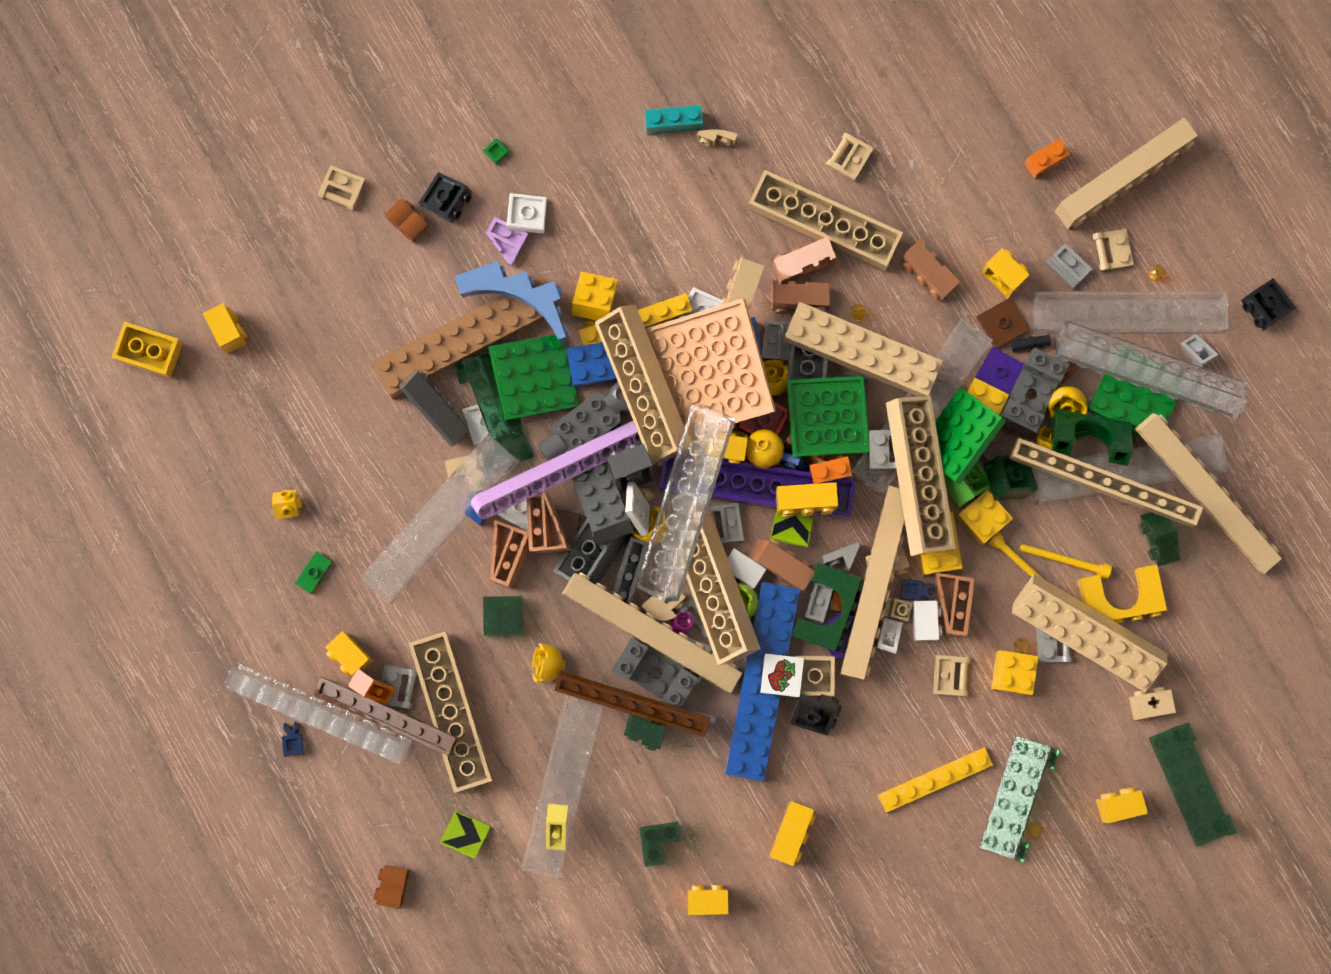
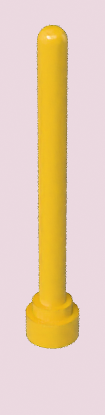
(998, 542)
(1102, 569)

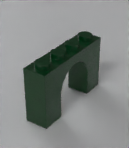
(1113, 432)
(848, 588)

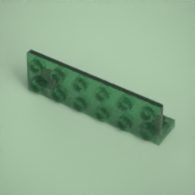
(510, 433)
(1191, 784)
(1016, 798)

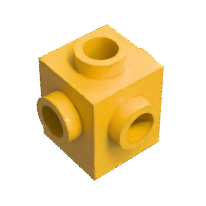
(286, 504)

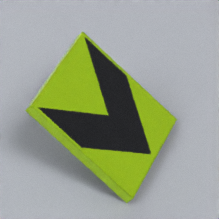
(792, 530)
(464, 834)

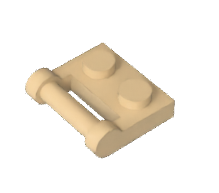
(854, 161)
(342, 181)
(1118, 247)
(944, 675)

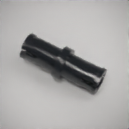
(1030, 342)

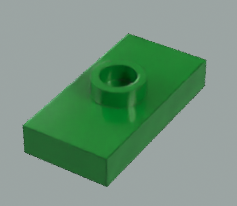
(313, 572)

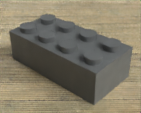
(805, 364)
(631, 466)
(602, 504)

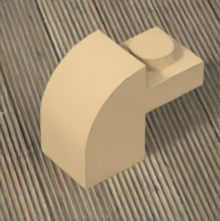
(662, 611)

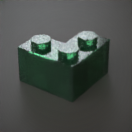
(1161, 538)
(648, 731)
(652, 839)

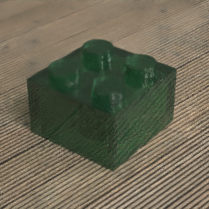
(1010, 479)
(503, 616)

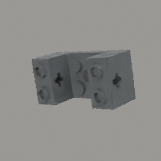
(1039, 374)
(639, 660)

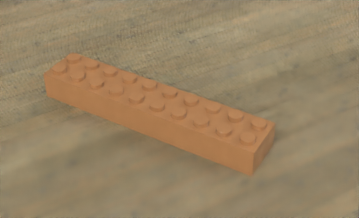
(458, 340)

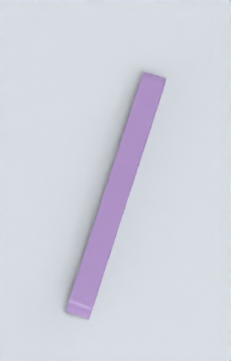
(554, 471)

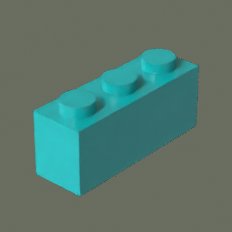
(673, 119)

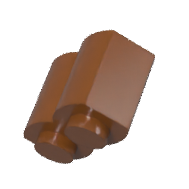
(407, 220)
(391, 887)

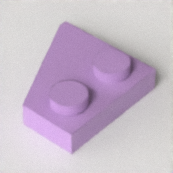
(506, 241)

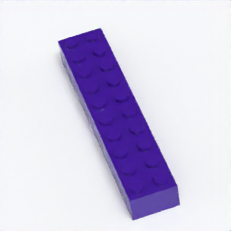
(758, 486)

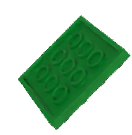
(533, 377)
(1128, 402)
(827, 416)
(964, 433)

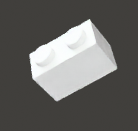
(745, 569)
(926, 621)

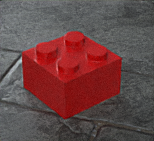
(771, 421)

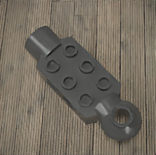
(585, 422)

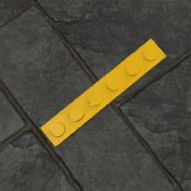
(649, 315)
(935, 779)

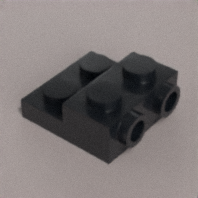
(446, 197)
(1267, 304)
(816, 713)

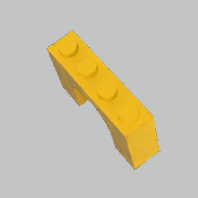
(1149, 600)

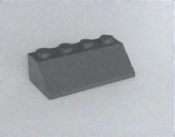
(433, 407)
(588, 556)

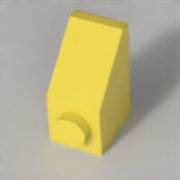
(556, 827)

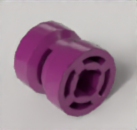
(682, 623)

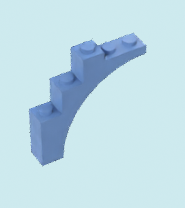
(491, 280)

